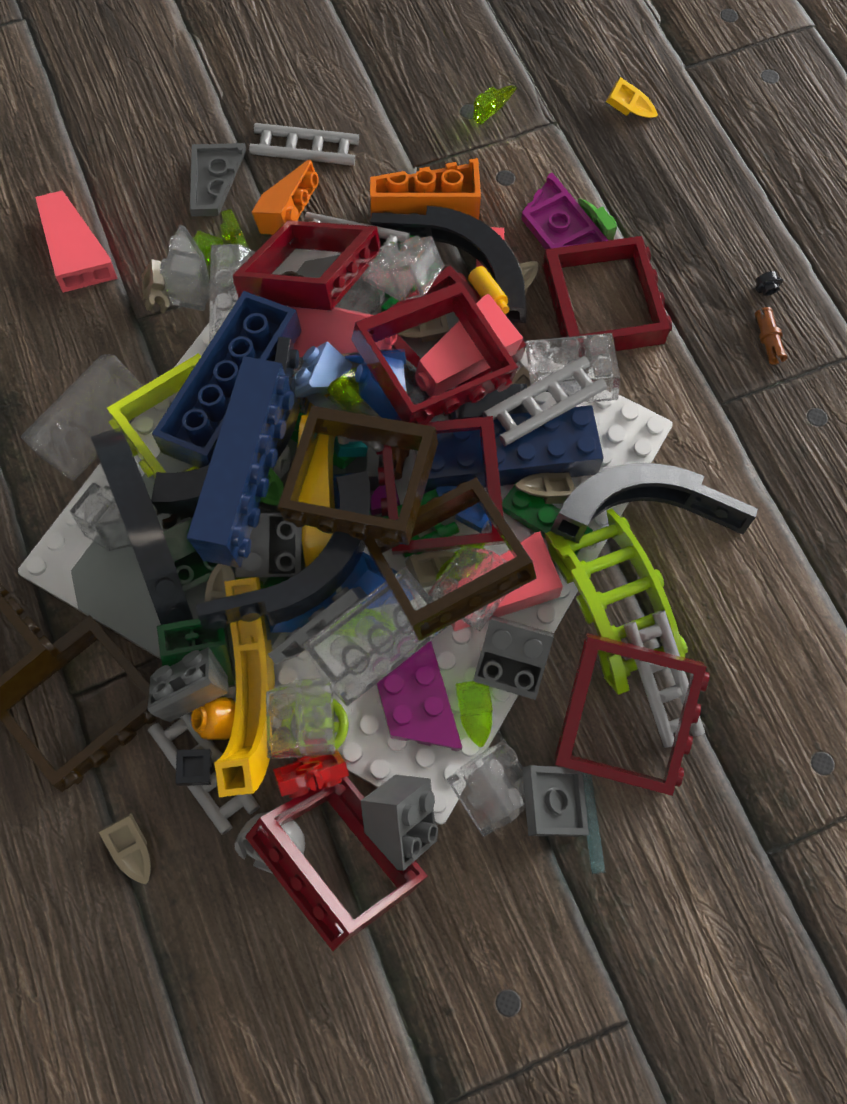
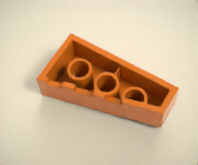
(447, 187)

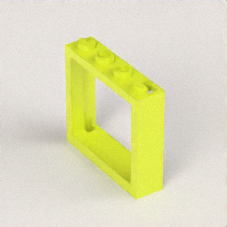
(141, 401)

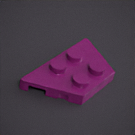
(558, 218)
(418, 702)

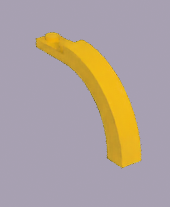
(317, 490)
(245, 757)

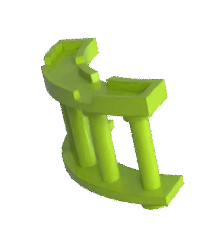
(594, 603)

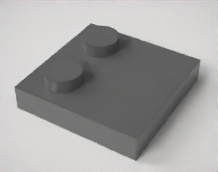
(555, 801)

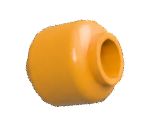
(214, 719)

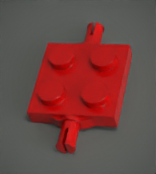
(309, 773)

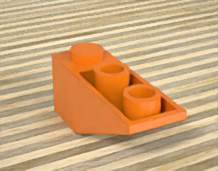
(285, 199)

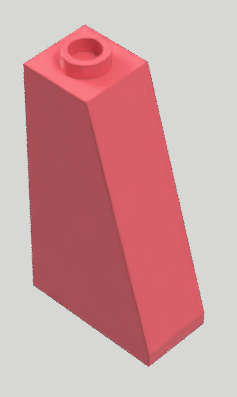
(72, 246)
(332, 326)
(457, 357)
(542, 589)

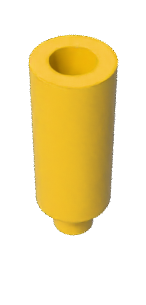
(485, 284)

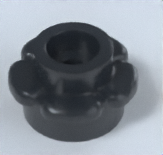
(768, 283)

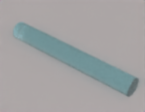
(593, 838)

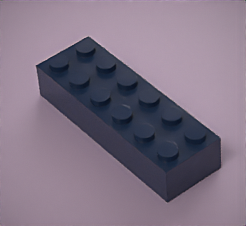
(198, 410)
(559, 446)
(241, 463)

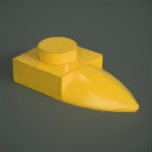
(629, 99)

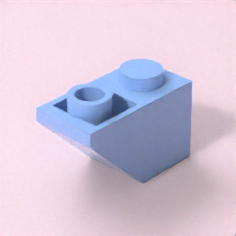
(319, 369)

